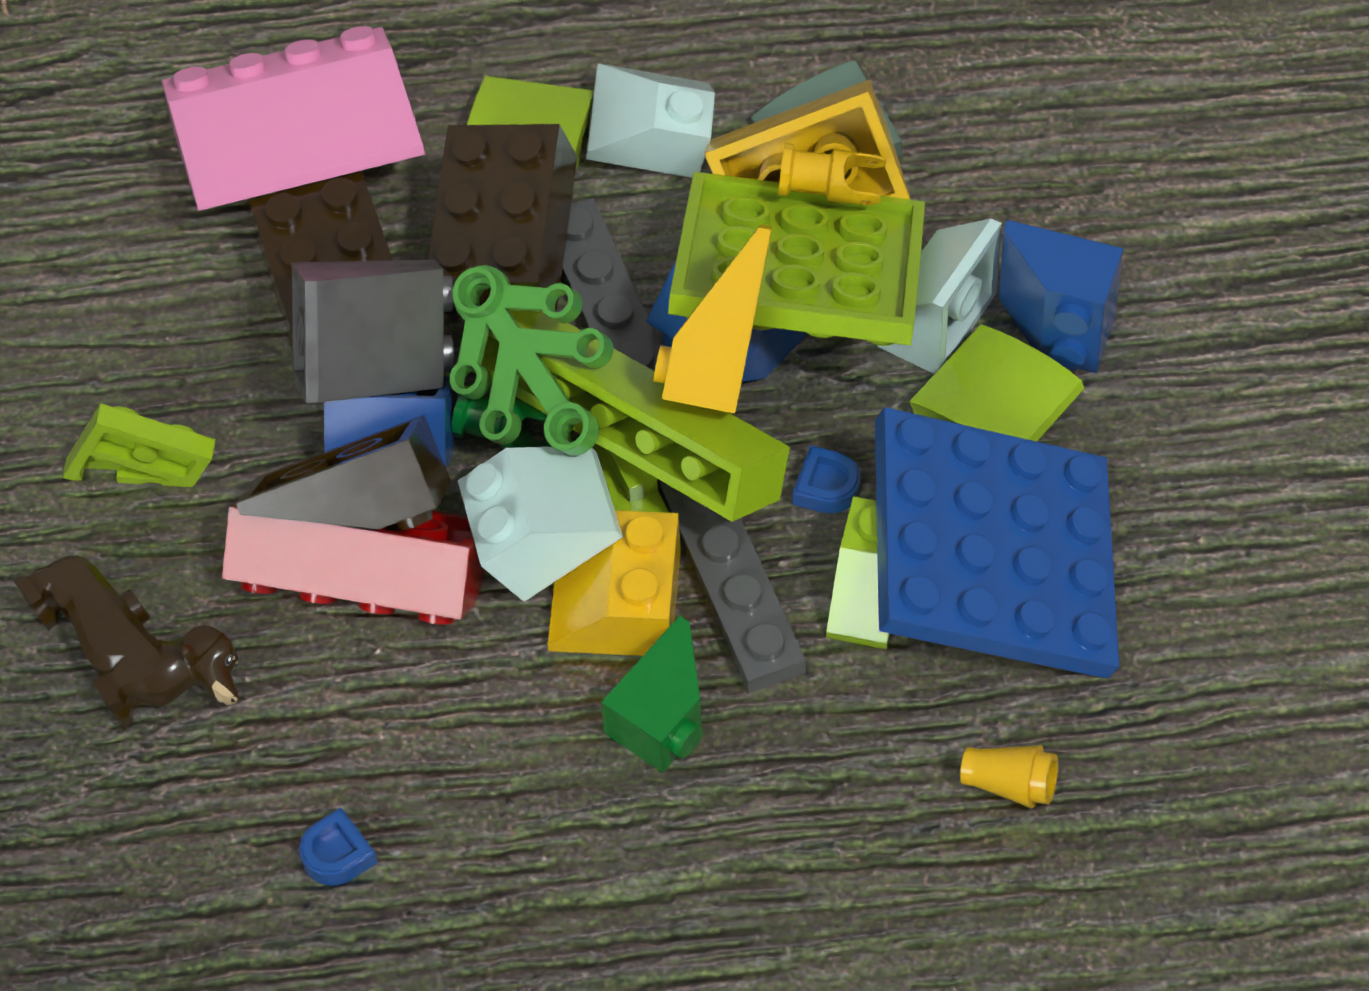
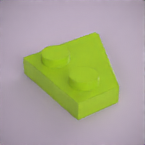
(139, 449)

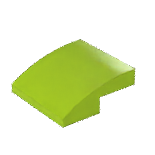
(524, 102)
(999, 387)

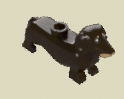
(127, 658)

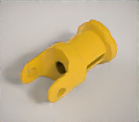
(825, 174)

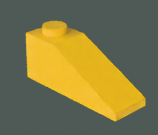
(713, 343)

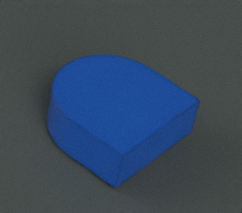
(826, 481)
(335, 850)

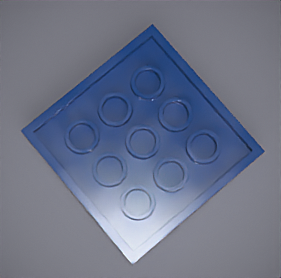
(994, 544)

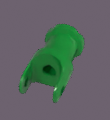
(468, 414)

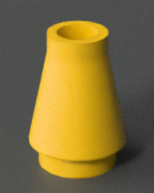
(1014, 773)

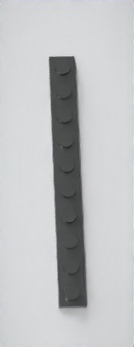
(715, 546)

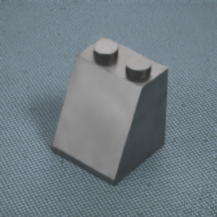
(369, 328)

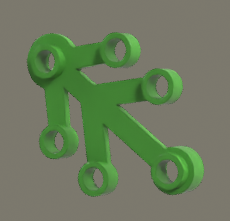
(520, 354)

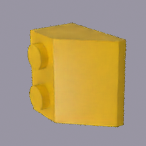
(623, 593)

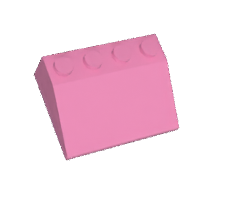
(291, 117)

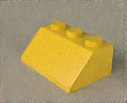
(841, 121)

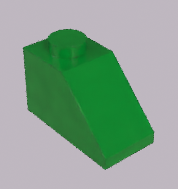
(658, 701)

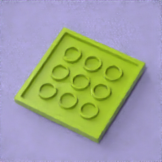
(825, 265)

